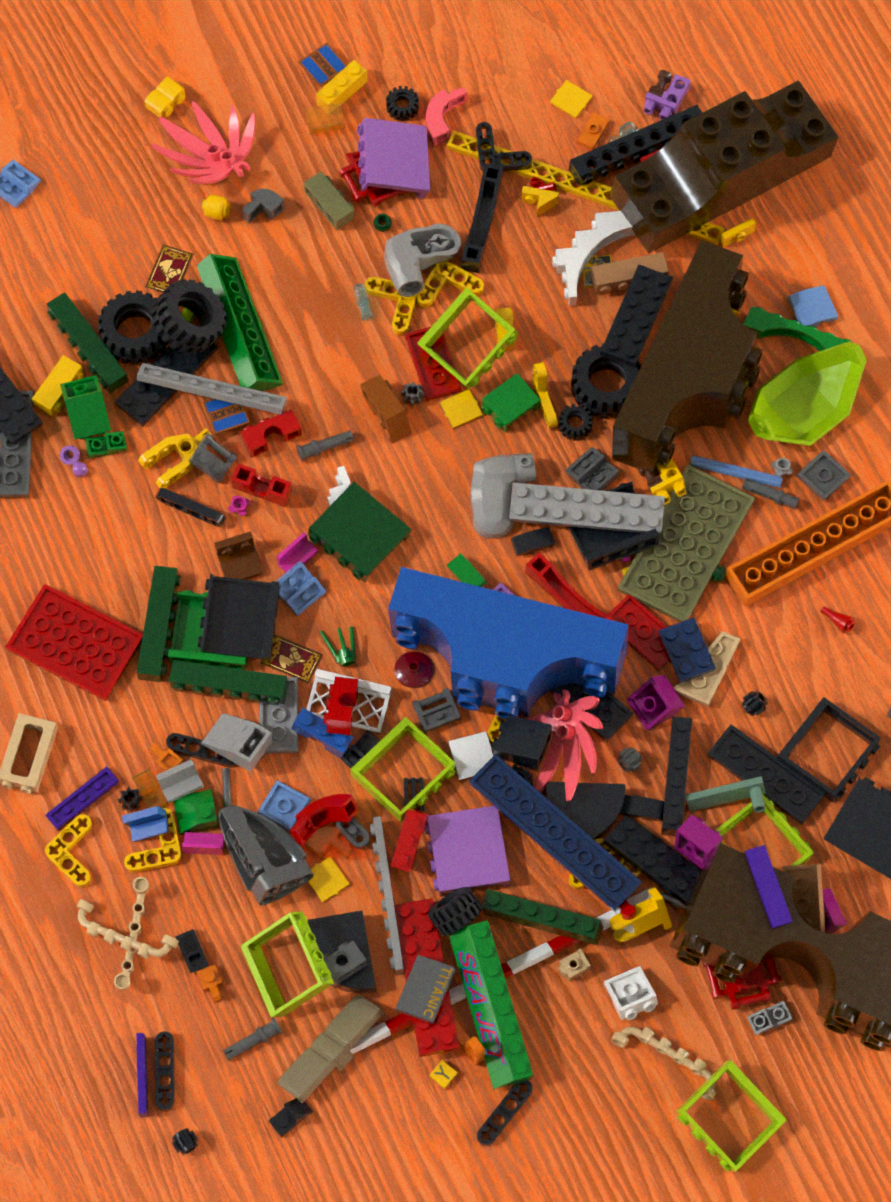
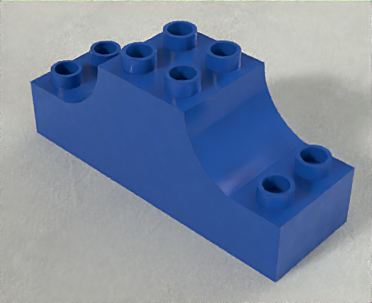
(503, 645)

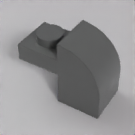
(263, 201)

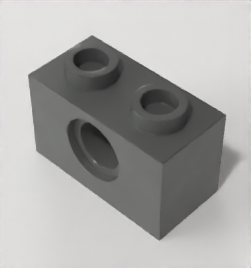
(354, 957)

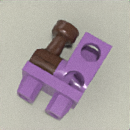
(663, 100)

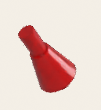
(842, 621)

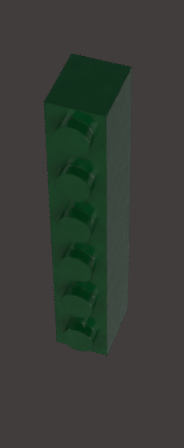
(87, 343)
(158, 623)
(228, 682)
(542, 917)

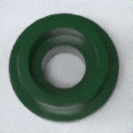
(382, 218)
(719, 573)

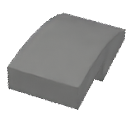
(769, 1018)

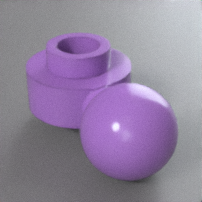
(79, 468)

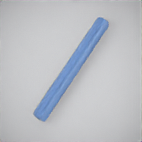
(736, 471)

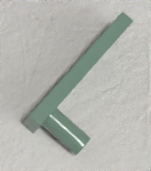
(728, 793)

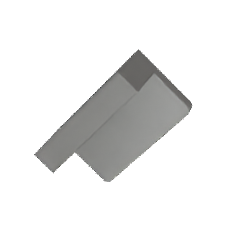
(179, 781)

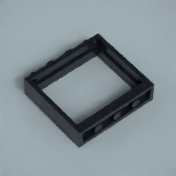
(847, 721)

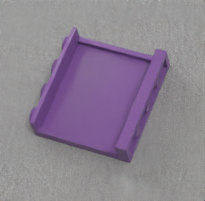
(393, 156)
(467, 849)

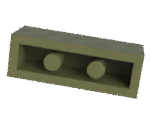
(329, 200)

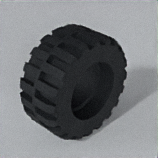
(176, 329)
(125, 348)
(595, 400)

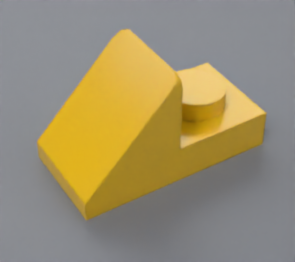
(544, 198)

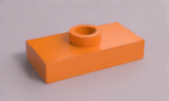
(593, 131)

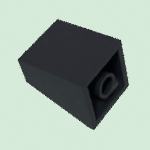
(522, 741)

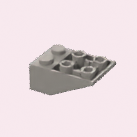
(238, 740)

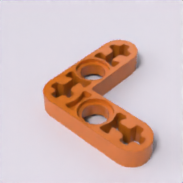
(470, 1046)

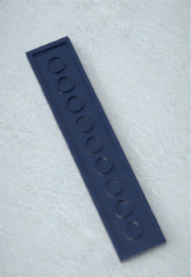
(555, 833)

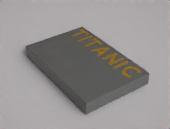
(425, 989)

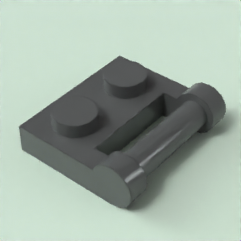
(210, 463)
(439, 715)

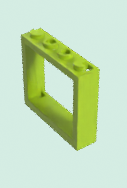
(446, 320)
(383, 747)
(779, 821)
(263, 974)
(754, 1094)

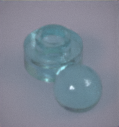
(626, 129)

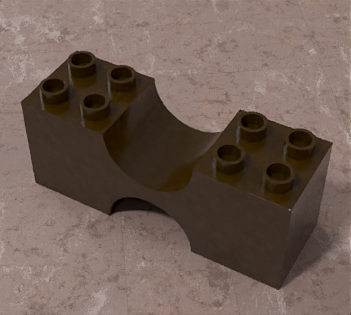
(732, 932)

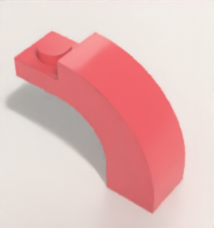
(437, 108)

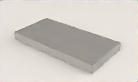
(280, 719)

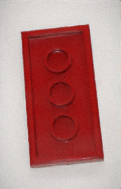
(433, 377)
(642, 630)

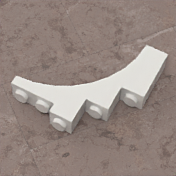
(571, 261)

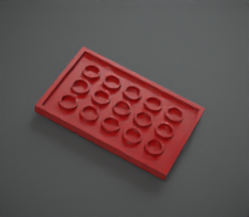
(74, 642)

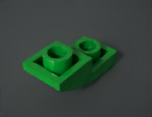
(105, 445)
(465, 571)

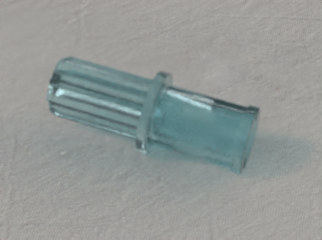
(363, 301)

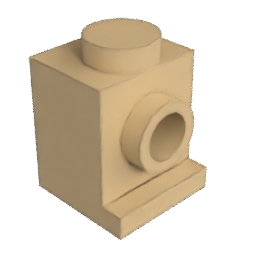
(571, 973)

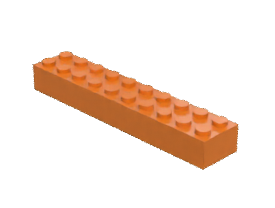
(811, 545)

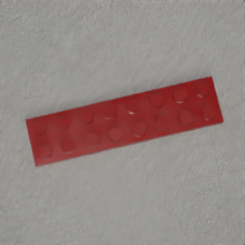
(422, 938)

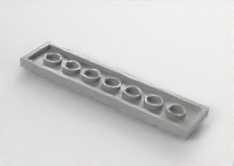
(586, 508)

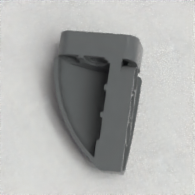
(263, 854)

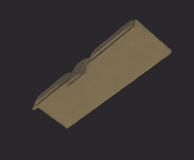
(330, 1048)

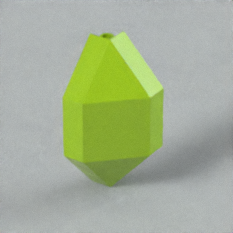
(808, 396)

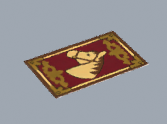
(168, 268)
(293, 659)

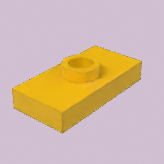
(738, 232)

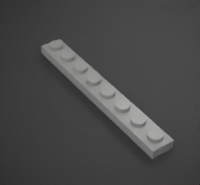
(211, 388)
(387, 904)

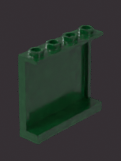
(358, 531)

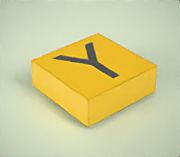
(443, 1074)

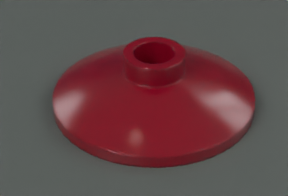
(417, 677)

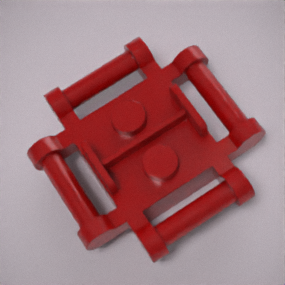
(353, 160)
(752, 982)

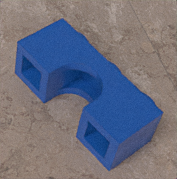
(312, 726)

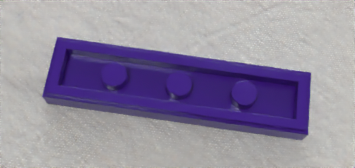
(82, 798)
(768, 886)
(142, 1075)

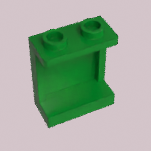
(510, 402)

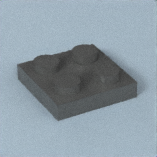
(823, 475)

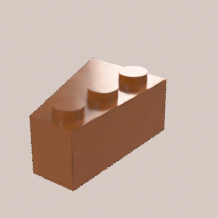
(387, 407)

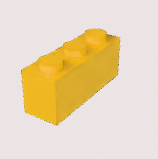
(342, 85)
(49, 395)

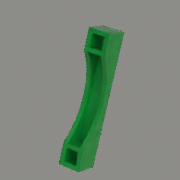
(771, 324)

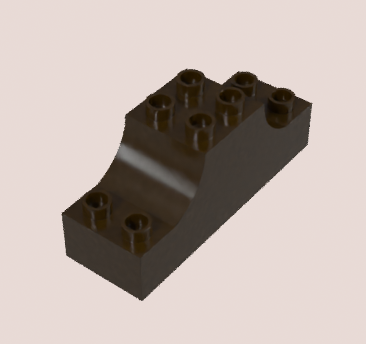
(722, 163)
(694, 365)

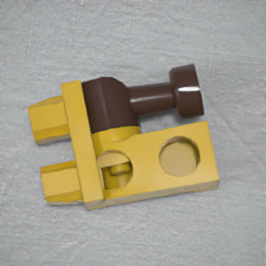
(666, 481)

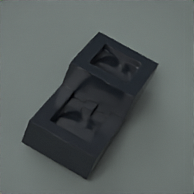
(533, 540)
(360, 749)
(642, 807)
(192, 951)

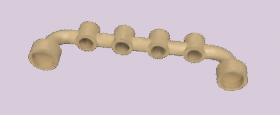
(140, 886)
(126, 942)
(663, 1047)

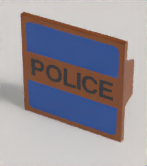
(322, 64)
(225, 415)

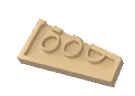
(704, 687)

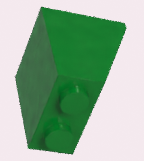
(85, 407)

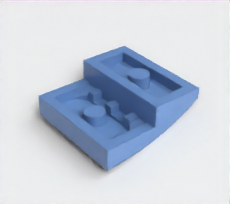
(16, 183)
(813, 306)
(299, 588)

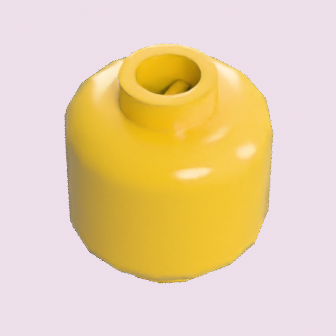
(216, 207)

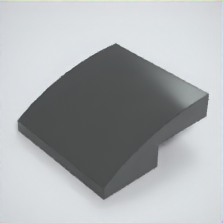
(592, 471)

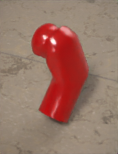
(539, 184)

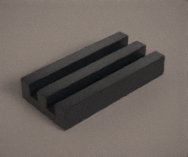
(413, 781)

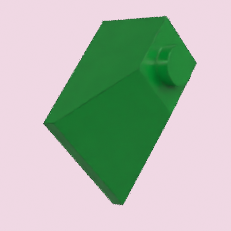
(196, 812)

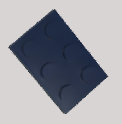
(686, 650)

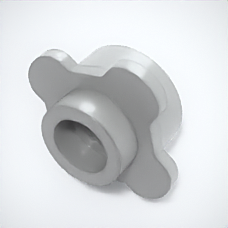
(782, 467)

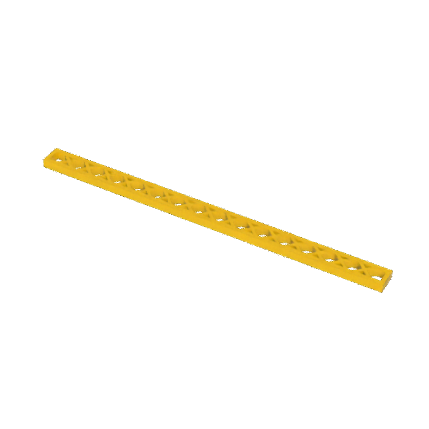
(565, 185)

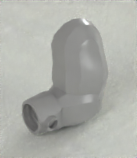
(418, 250)
(492, 491)

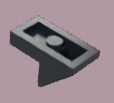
(290, 1116)

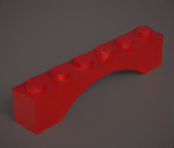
(550, 580)

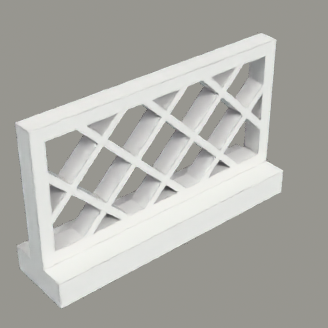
(364, 687)

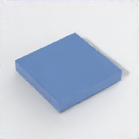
(283, 805)

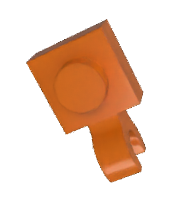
(167, 759)
(210, 981)

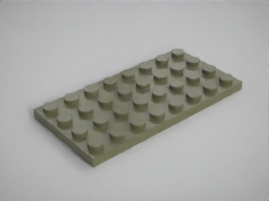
(690, 546)

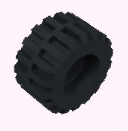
(455, 911)

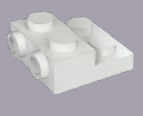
(631, 993)

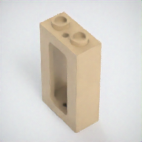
(33, 780)

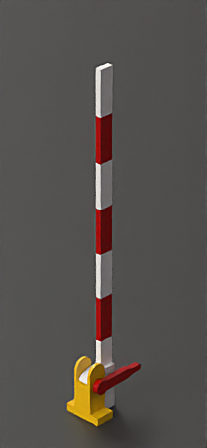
(630, 920)

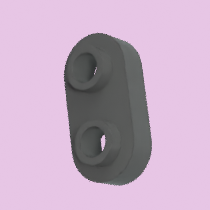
(355, 830)

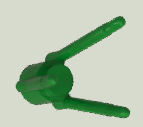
(346, 656)

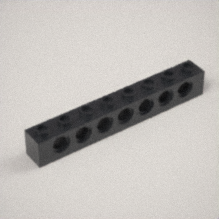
(628, 144)

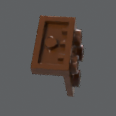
(238, 557)

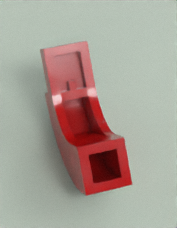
(321, 812)

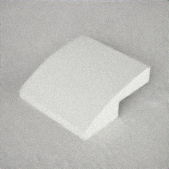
(470, 754)

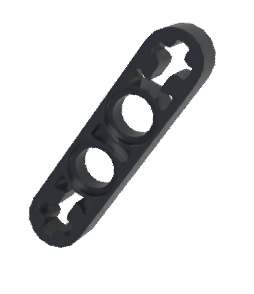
(190, 507)
(201, 754)
(161, 1071)
(504, 1112)

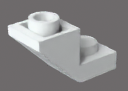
(343, 483)

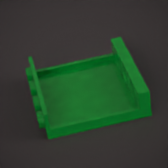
(187, 631)

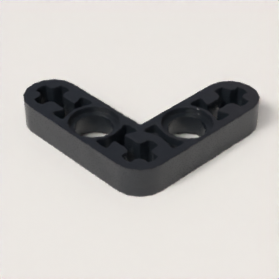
(495, 158)

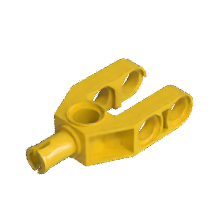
(166, 447)

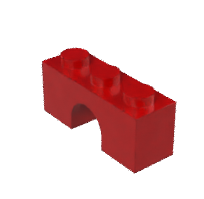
(282, 424)
(249, 482)
(342, 693)
(409, 838)

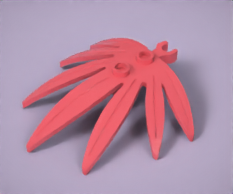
(216, 158)
(567, 724)

